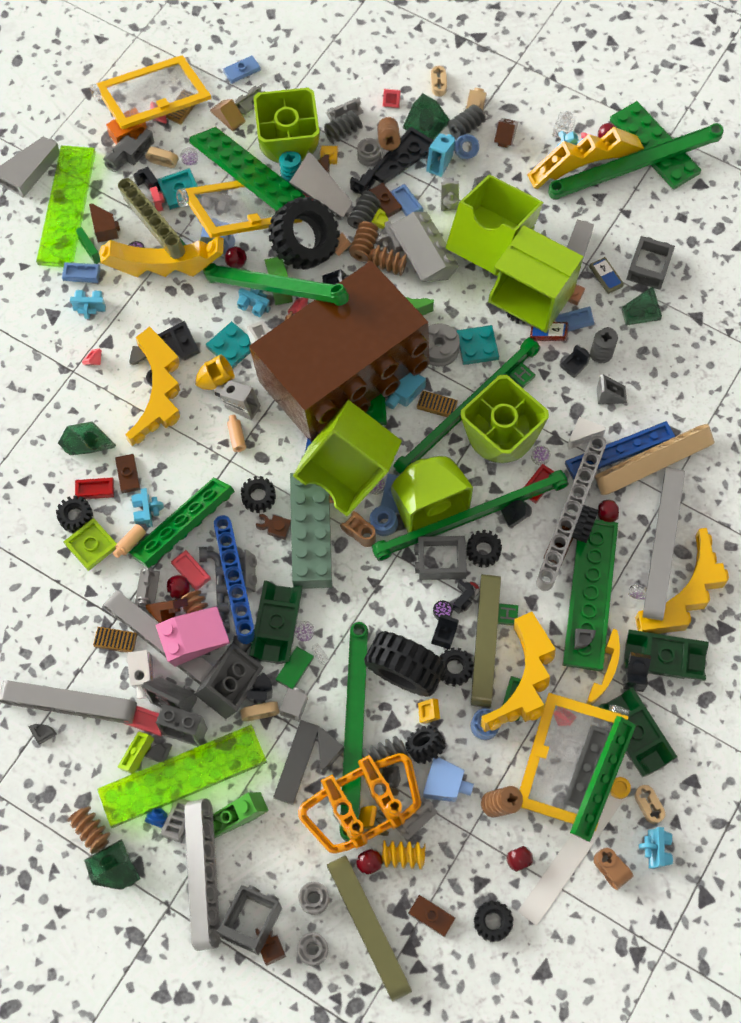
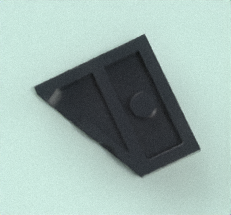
(180, 341)

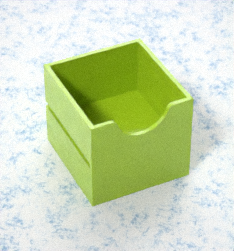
(490, 220)
(535, 278)
(348, 457)

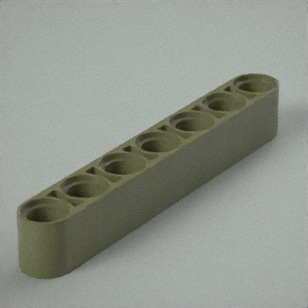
(151, 218)
(485, 641)
(369, 928)

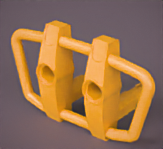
(354, 828)

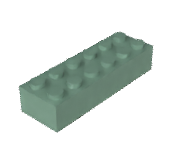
(310, 535)

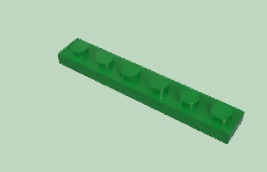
(603, 779)

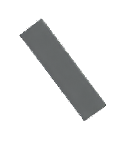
(296, 762)
(586, 766)

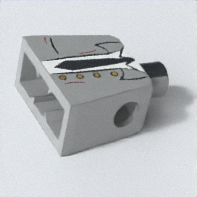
(239, 399)

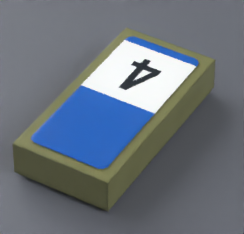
(606, 275)

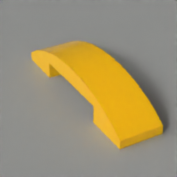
(613, 649)

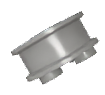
(450, 341)

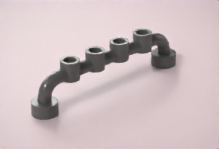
(221, 589)

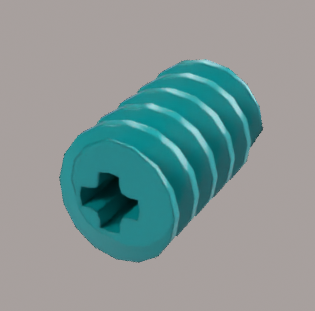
(289, 164)

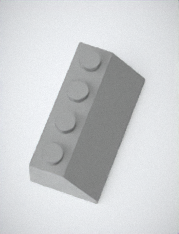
(424, 247)

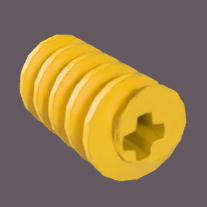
(403, 854)

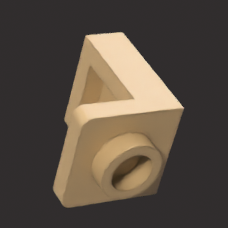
(476, 97)

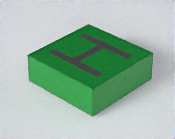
(522, 375)
(507, 614)

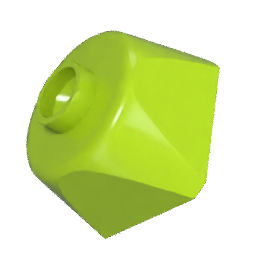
(286, 122)
(503, 421)
(430, 492)

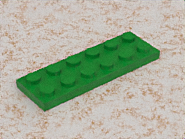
(639, 122)
(181, 522)

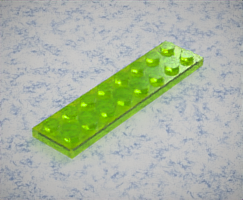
(66, 206)
(181, 776)

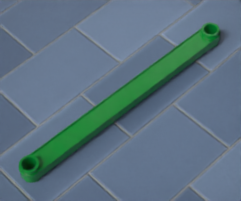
(635, 161)
(278, 284)
(528, 348)
(383, 550)
(354, 717)

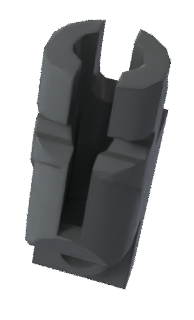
(128, 150)

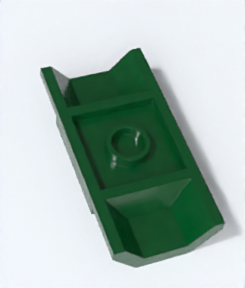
(276, 623)
(669, 654)
(648, 745)

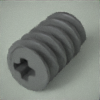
(466, 121)
(341, 125)
(364, 209)
(604, 345)
(387, 750)

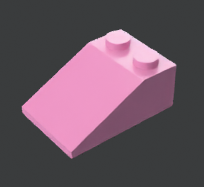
(192, 635)

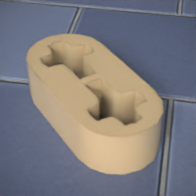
(435, 81)
(162, 157)
(259, 711)
(645, 806)

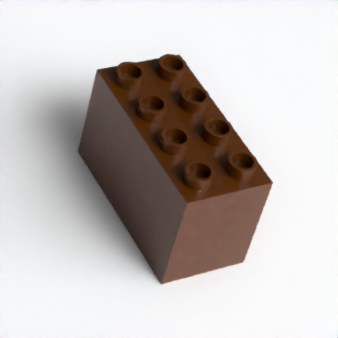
(342, 351)

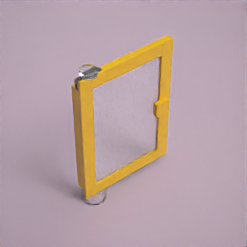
(151, 91)
(227, 208)
(546, 775)

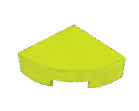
(380, 218)

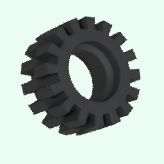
(255, 484)
(67, 506)
(585, 523)
(488, 538)
(466, 662)
(425, 744)
(502, 911)

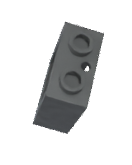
(646, 276)
(441, 573)
(175, 721)
(227, 933)

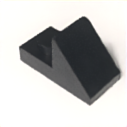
(637, 672)

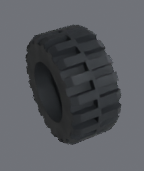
(322, 225)
(405, 663)

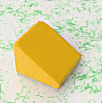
(367, 816)

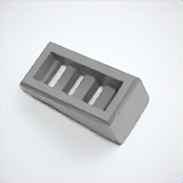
(178, 837)

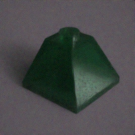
(426, 117)
(84, 439)
(112, 867)

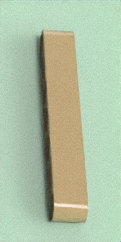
(654, 459)

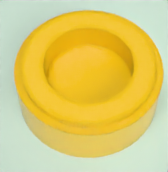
(620, 788)

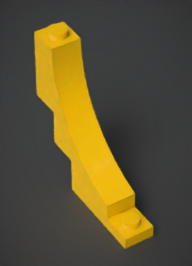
(569, 157)
(138, 260)

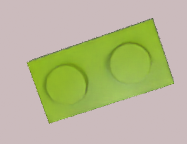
(134, 755)

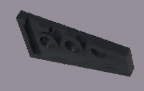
(411, 149)

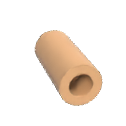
(236, 434)
(129, 541)

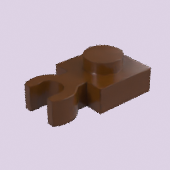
(277, 527)
(272, 949)

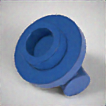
(156, 817)

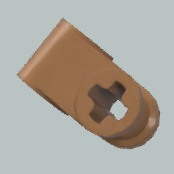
(357, 527)
(613, 869)

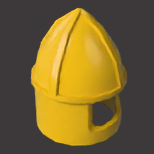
(214, 373)

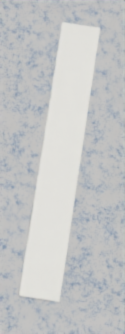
(563, 867)

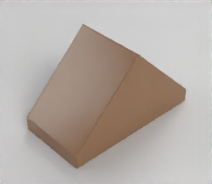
(228, 113)

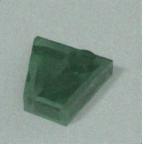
(642, 309)

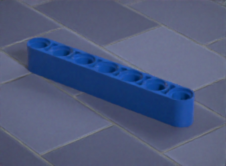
(234, 586)

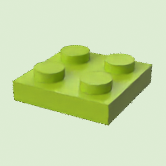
(90, 544)

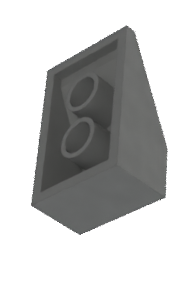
(229, 681)
(167, 692)

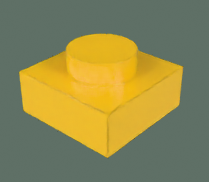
(332, 151)
(429, 711)

